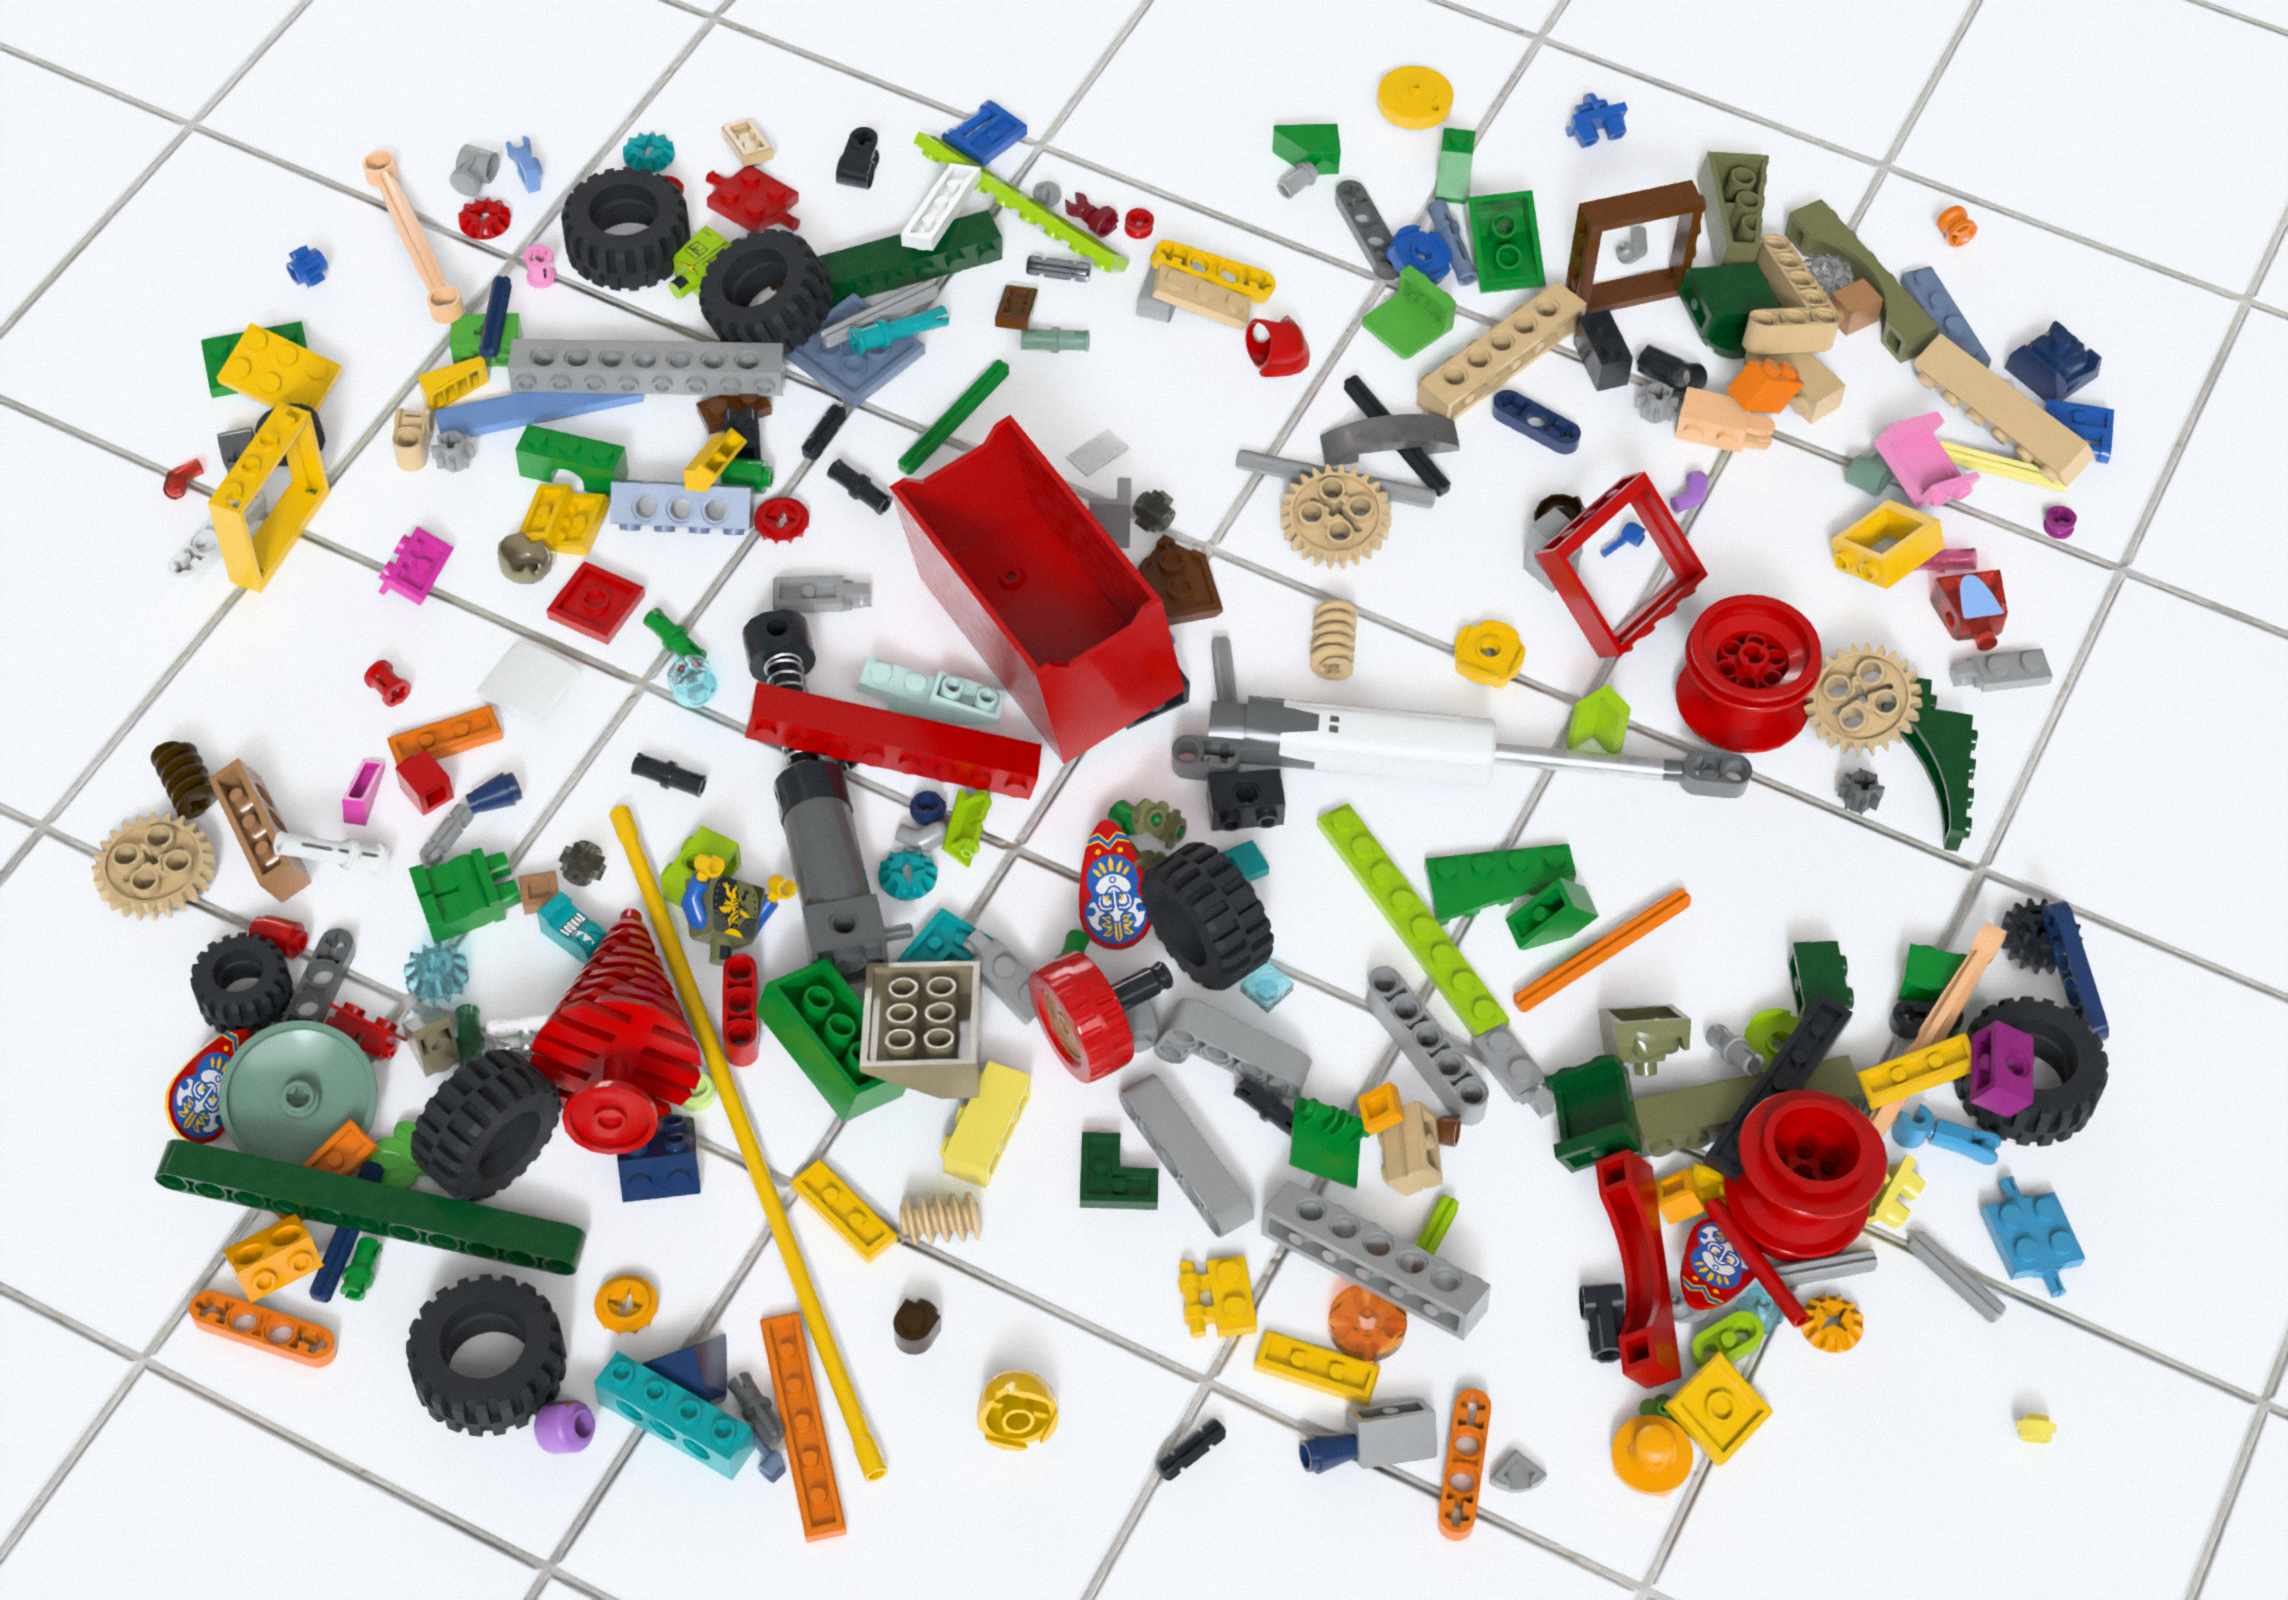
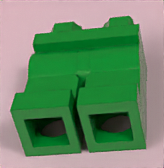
(463, 893)

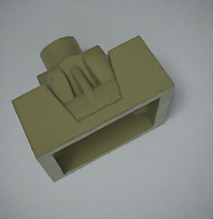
(1644, 1034)

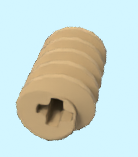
(1333, 640)
(939, 1218)

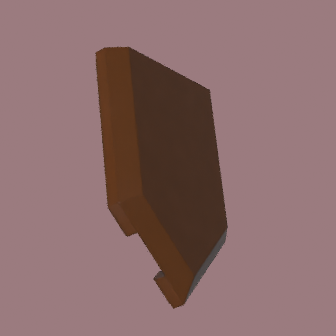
(1181, 581)

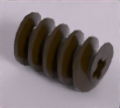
(184, 778)

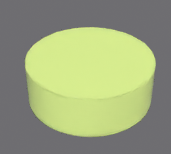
(702, 1096)

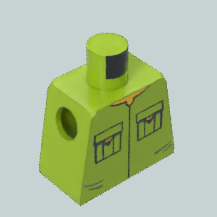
(693, 259)

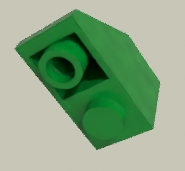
(1927, 972)

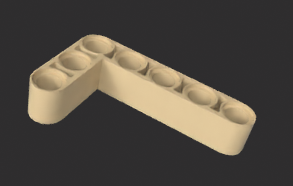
(1806, 314)

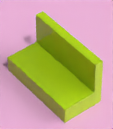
(1600, 717)

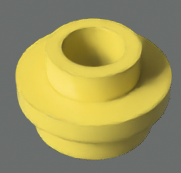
(2036, 1428)

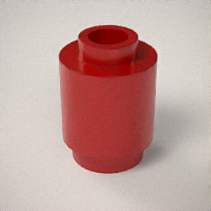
(286, 934)

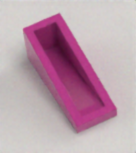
(362, 792)

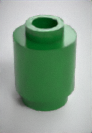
(749, 472)

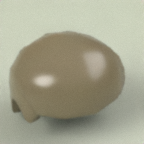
(523, 560)

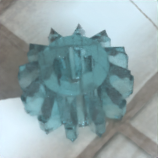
(436, 973)

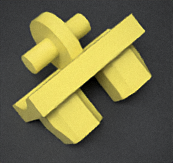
(1899, 1180)

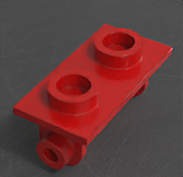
(377, 1037)

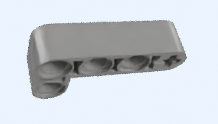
(1232, 1045)

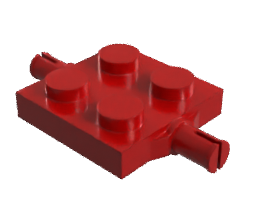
(753, 199)

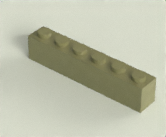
(1701, 1112)

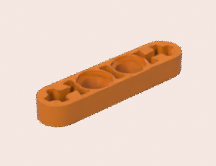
(266, 1322)
(1466, 1464)

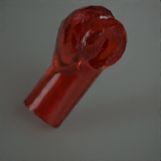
(178, 479)

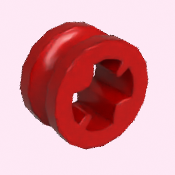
(1138, 215)

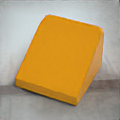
(1678, 1196)

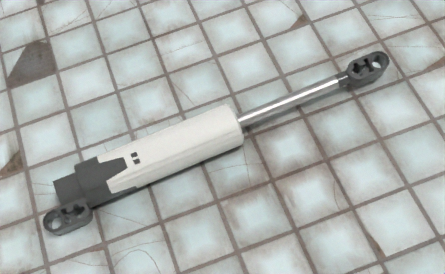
(1414, 748)

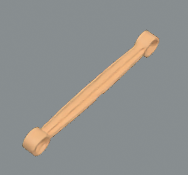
(413, 237)
(1947, 1009)

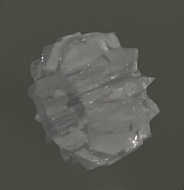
(1830, 272)

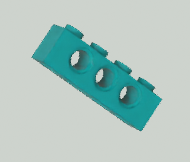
(674, 1415)

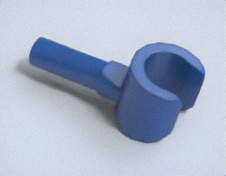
(1631, 533)

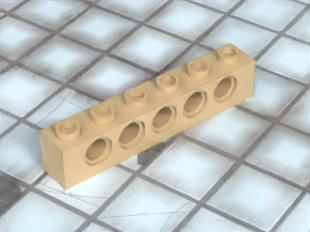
(1500, 353)

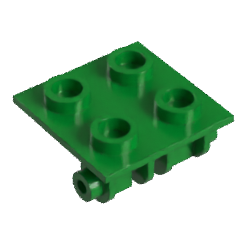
(1326, 1141)

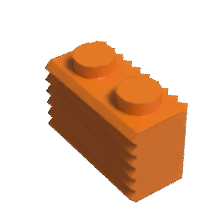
(1765, 386)

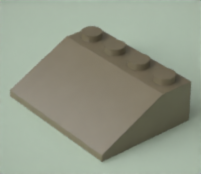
(924, 1026)

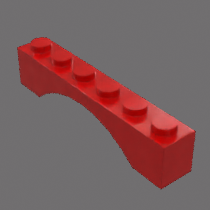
(1648, 1331)

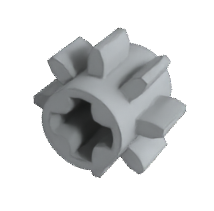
(1656, 402)
(453, 451)

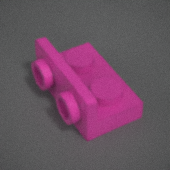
(416, 567)

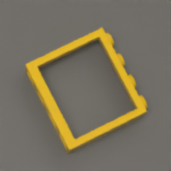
(256, 560)

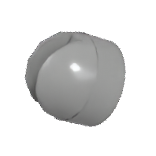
(1047, 190)

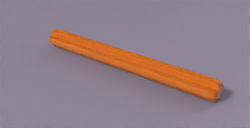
(1601, 950)

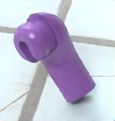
(1694, 494)

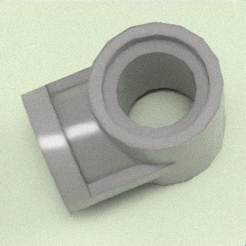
(472, 168)

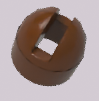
(1449, 1130)

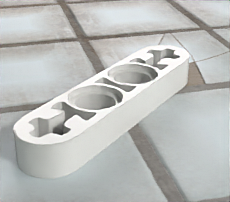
(205, 561)

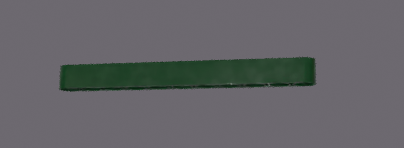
(370, 1207)

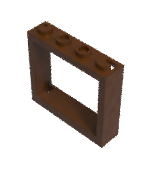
(1627, 210)

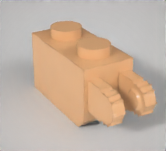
(1721, 422)

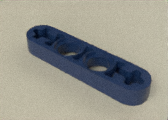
(2074, 966)

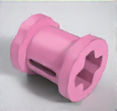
(538, 267)

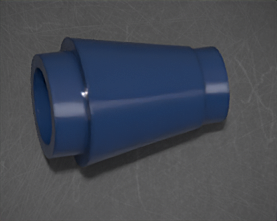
(495, 794)
(1327, 1451)

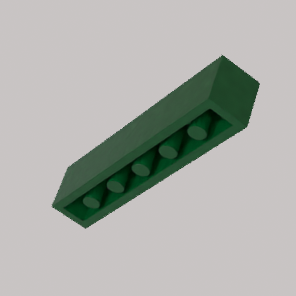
(889, 265)

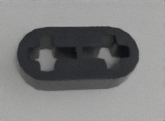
(1918, 1012)

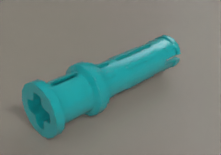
(884, 333)

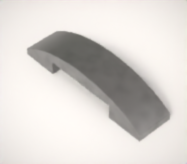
(1386, 434)

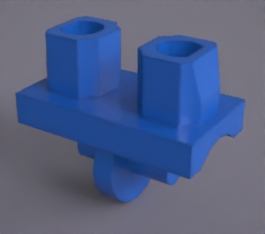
(1595, 115)

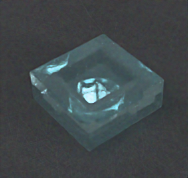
(1266, 987)

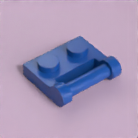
(991, 138)
(2087, 422)

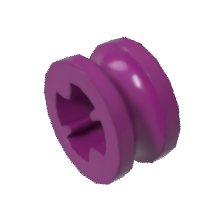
(2065, 527)

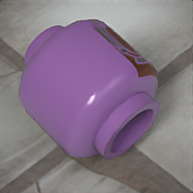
(564, 1427)

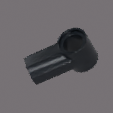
(1670, 369)
(1603, 1310)

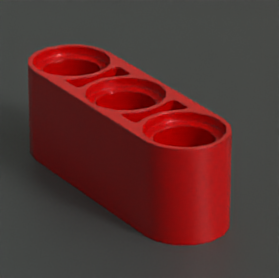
(744, 1024)

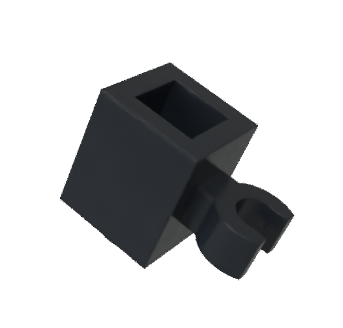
(748, 427)

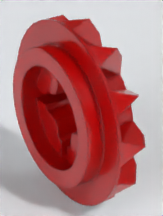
(493, 225)
(772, 511)

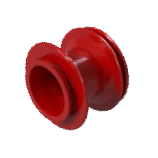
(1748, 673)
(1788, 1201)

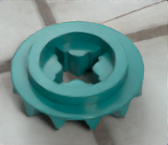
(656, 160)
(893, 879)

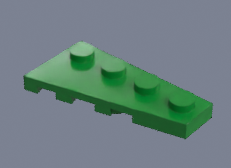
(1480, 880)

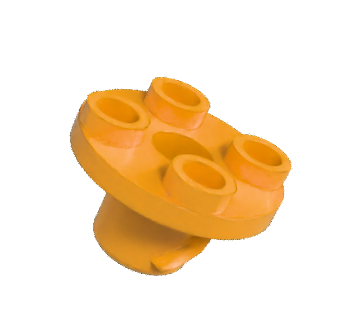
(1652, 1455)

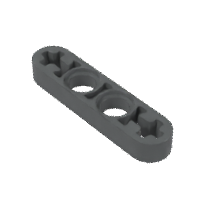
(1365, 230)
(321, 961)

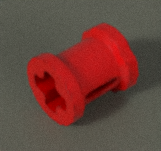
(387, 683)

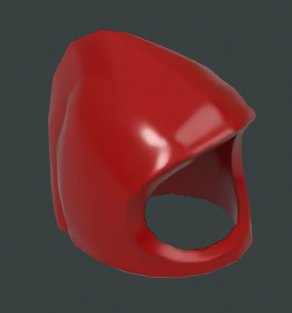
(1284, 351)

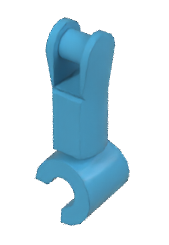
(1969, 1142)

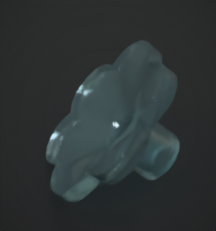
(1762, 1306)

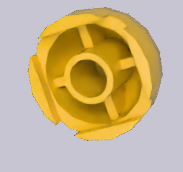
(1016, 1410)

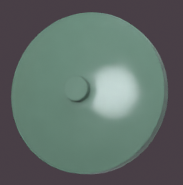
(295, 1090)

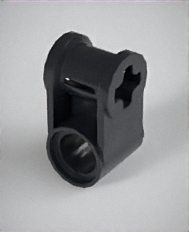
(859, 159)

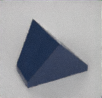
(697, 1369)

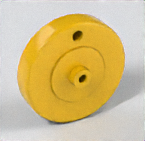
(1415, 97)

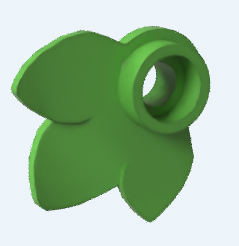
(397, 1157)

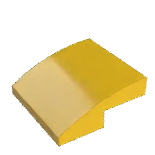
(564, 519)

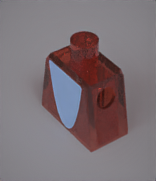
(1971, 606)

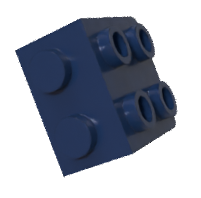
(663, 1165)

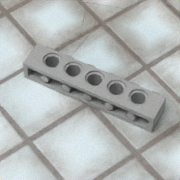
(1376, 1260)

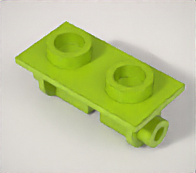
(966, 825)

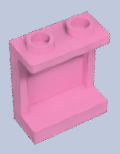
(1922, 462)

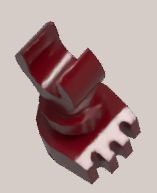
(1099, 221)

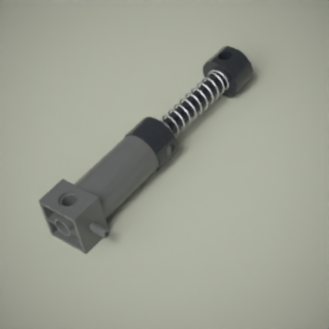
(817, 815)

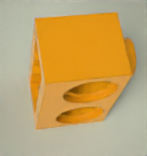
(273, 1258)

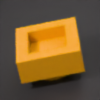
(1380, 1108)

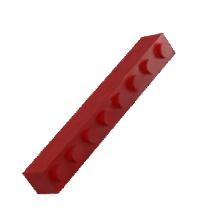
(893, 741)

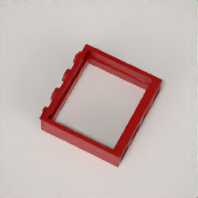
(1668, 538)

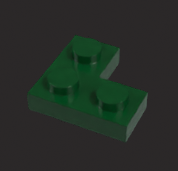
(1109, 1185)

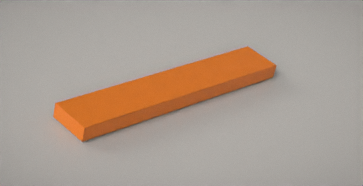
(803, 1426)

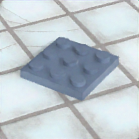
(851, 376)

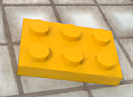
(278, 370)

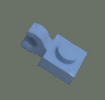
(527, 167)

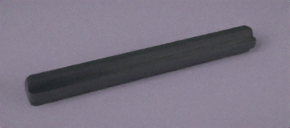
(1415, 457)

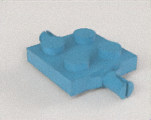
(2032, 1236)

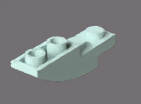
(937, 698)

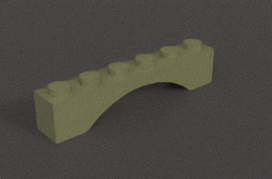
(1903, 323)

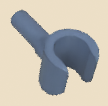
(772, 1465)

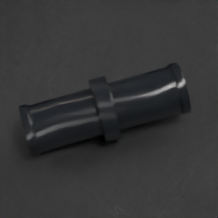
(859, 486)
(669, 774)
(1267, 1105)

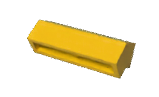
(712, 460)

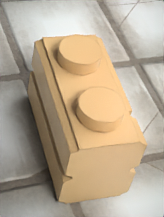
(1412, 1151)

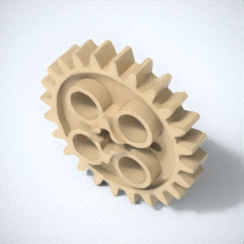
(1335, 516)
(1877, 726)
(153, 866)

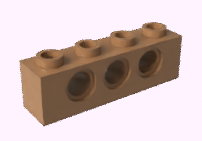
(255, 827)

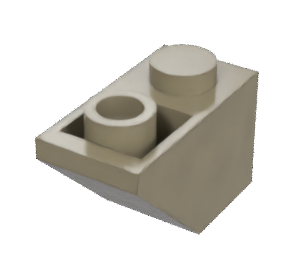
(432, 1041)

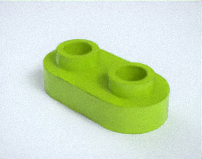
(1723, 1338)

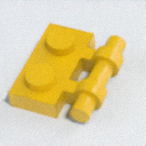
(1230, 1297)

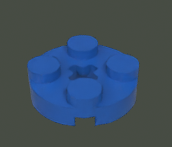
(1410, 243)

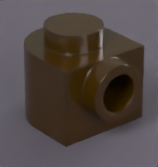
(916, 1326)

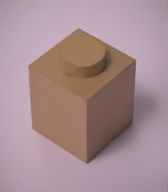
(1857, 305)

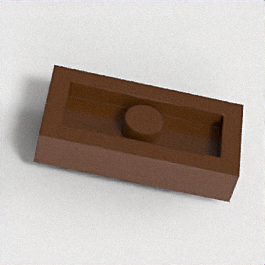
(713, 409)

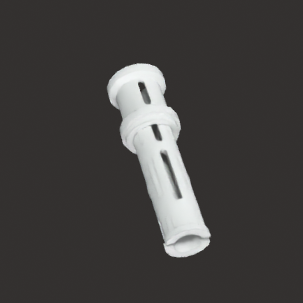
(347, 854)

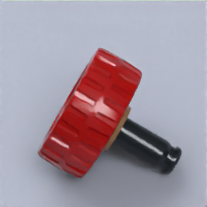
(1086, 1014)

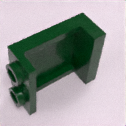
(1724, 295)
(1593, 1112)

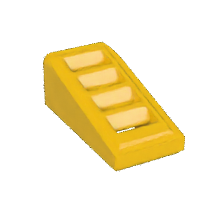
(452, 382)

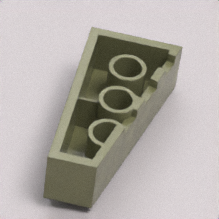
(1734, 204)

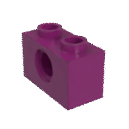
(2002, 1069)

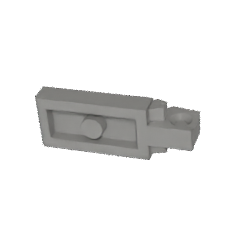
(819, 594)
(2003, 671)
(1002, 974)
(1514, 1069)

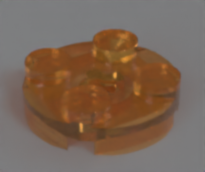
(1360, 1342)

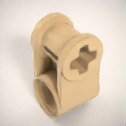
(412, 438)

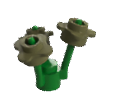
(1149, 818)

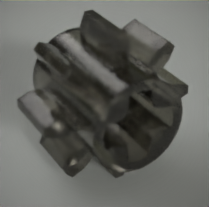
(1154, 511)
(582, 863)

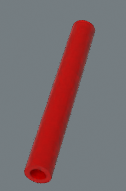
(1756, 1262)

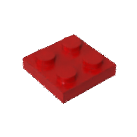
(596, 602)

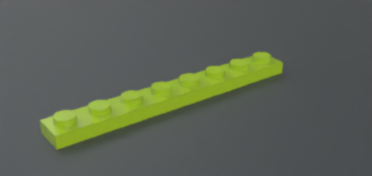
(1030, 209)
(1412, 921)

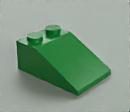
(1504, 241)

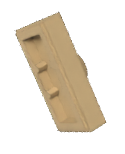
(747, 142)

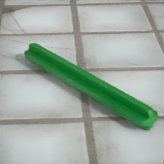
(953, 417)

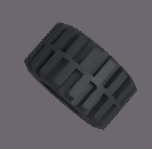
(233, 961)

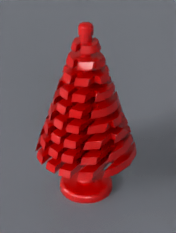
(618, 1044)

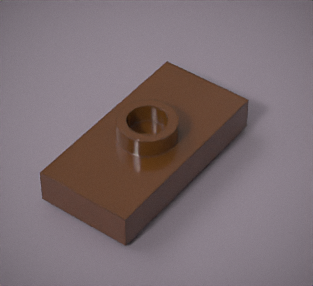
(1016, 307)

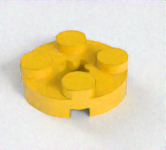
(1485, 669)

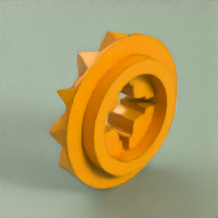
(616, 1292)
(1832, 1338)

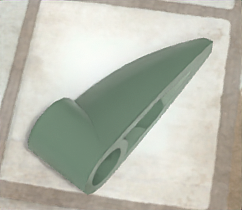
(1869, 473)

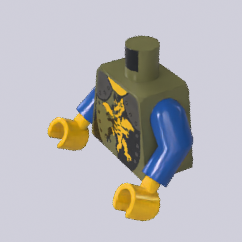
(727, 910)

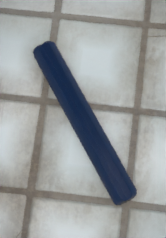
(340, 1247)

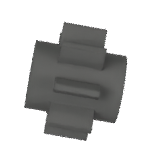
(1861, 791)

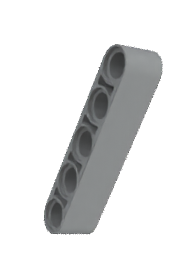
(1432, 1060)
(1186, 1155)

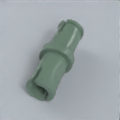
(1055, 339)

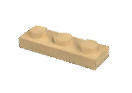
(1201, 297)

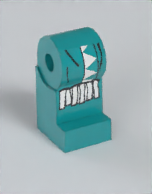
(570, 927)

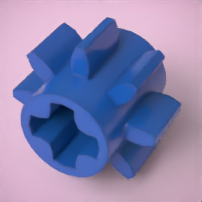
(307, 266)

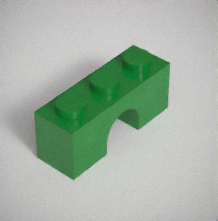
(546, 451)

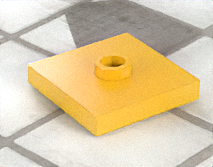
(1718, 1409)

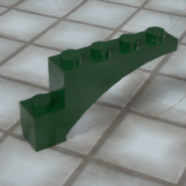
(1943, 747)

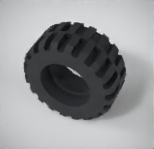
(619, 199)
(753, 266)
(1207, 916)
(2068, 1049)
(485, 1125)
(471, 1311)

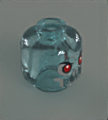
(690, 679)

